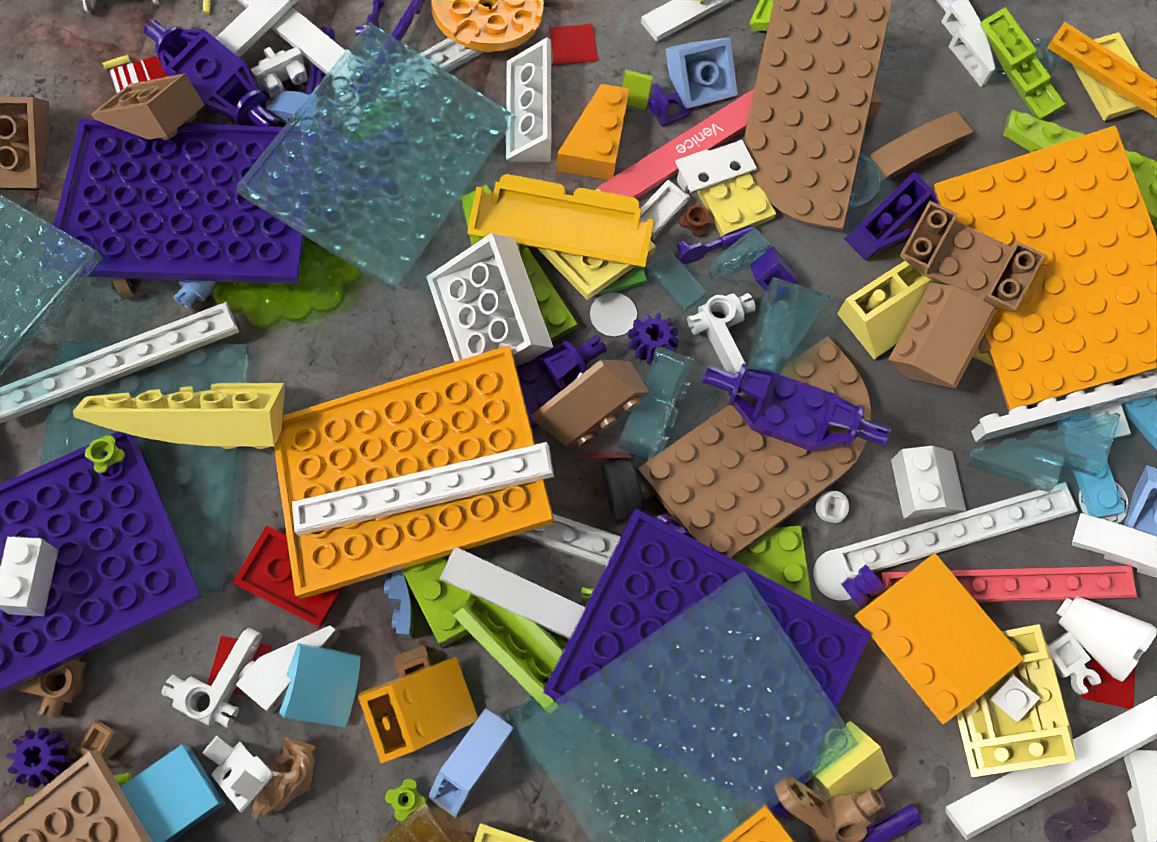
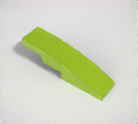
(1021, 65)

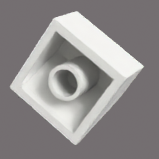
(927, 482)

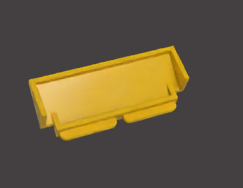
(546, 218)

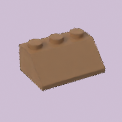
(942, 335)
(592, 402)

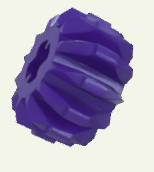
(642, 333)
(26, 762)

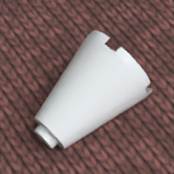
(1107, 635)

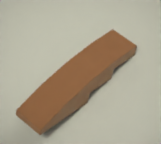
(920, 144)

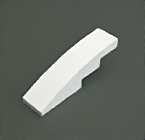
(968, 39)
(1117, 543)
(1143, 794)

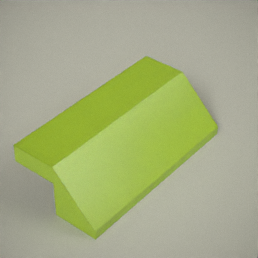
(515, 642)

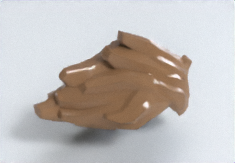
(291, 777)

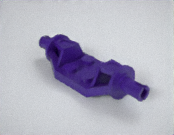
(214, 72)
(544, 375)
(794, 409)

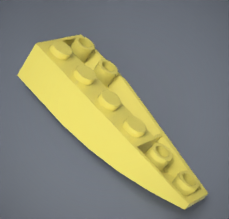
(884, 308)

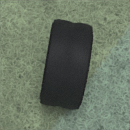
(621, 488)

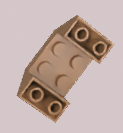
(969, 259)

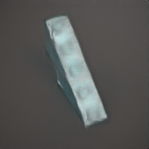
(1041, 457)

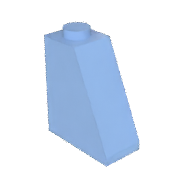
(469, 762)

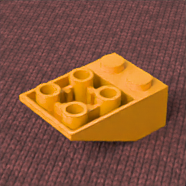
(417, 709)

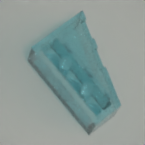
(782, 323)
(649, 421)

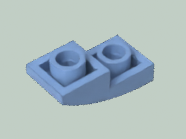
(286, 105)
(399, 594)

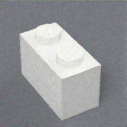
(26, 575)

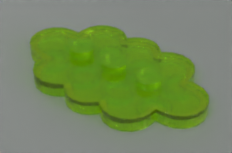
(319, 290)

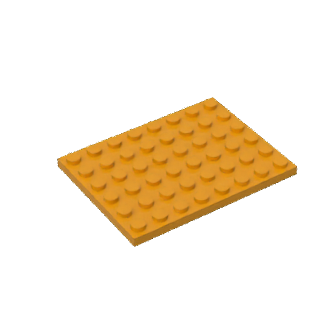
(1096, 290)
(396, 431)

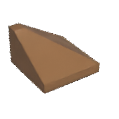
(103, 739)

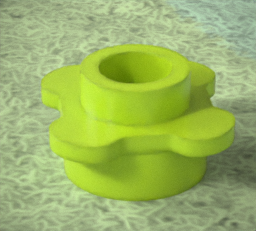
(98, 447)
(395, 798)

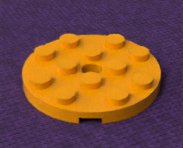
(488, 30)

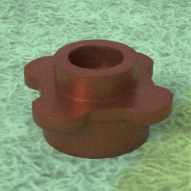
(699, 212)

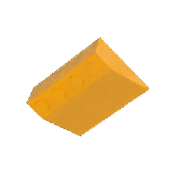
(939, 638)

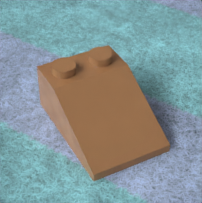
(152, 107)
(23, 141)

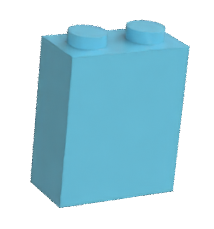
(173, 795)

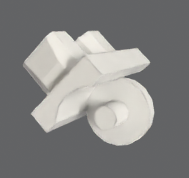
(279, 68)

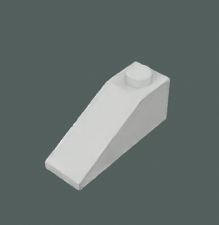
(267, 678)

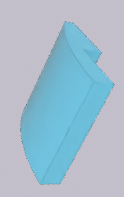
(321, 685)

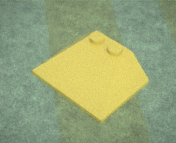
(1040, 737)

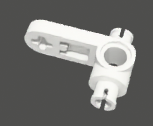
(717, 329)
(189, 691)

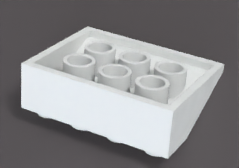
(489, 302)

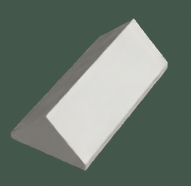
(531, 104)

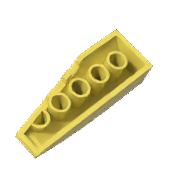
(222, 416)

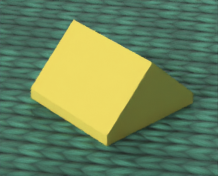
(855, 770)

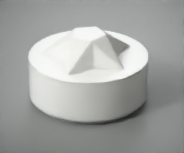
(832, 506)

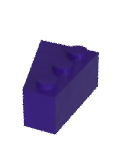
(893, 219)

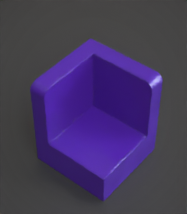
(772, 265)

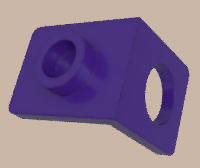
(659, 106)

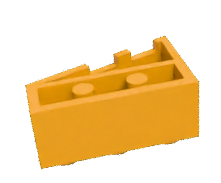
(596, 137)

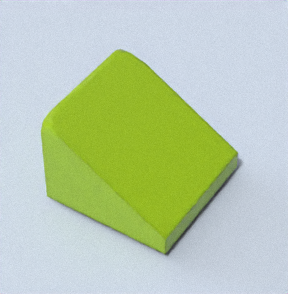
(639, 88)

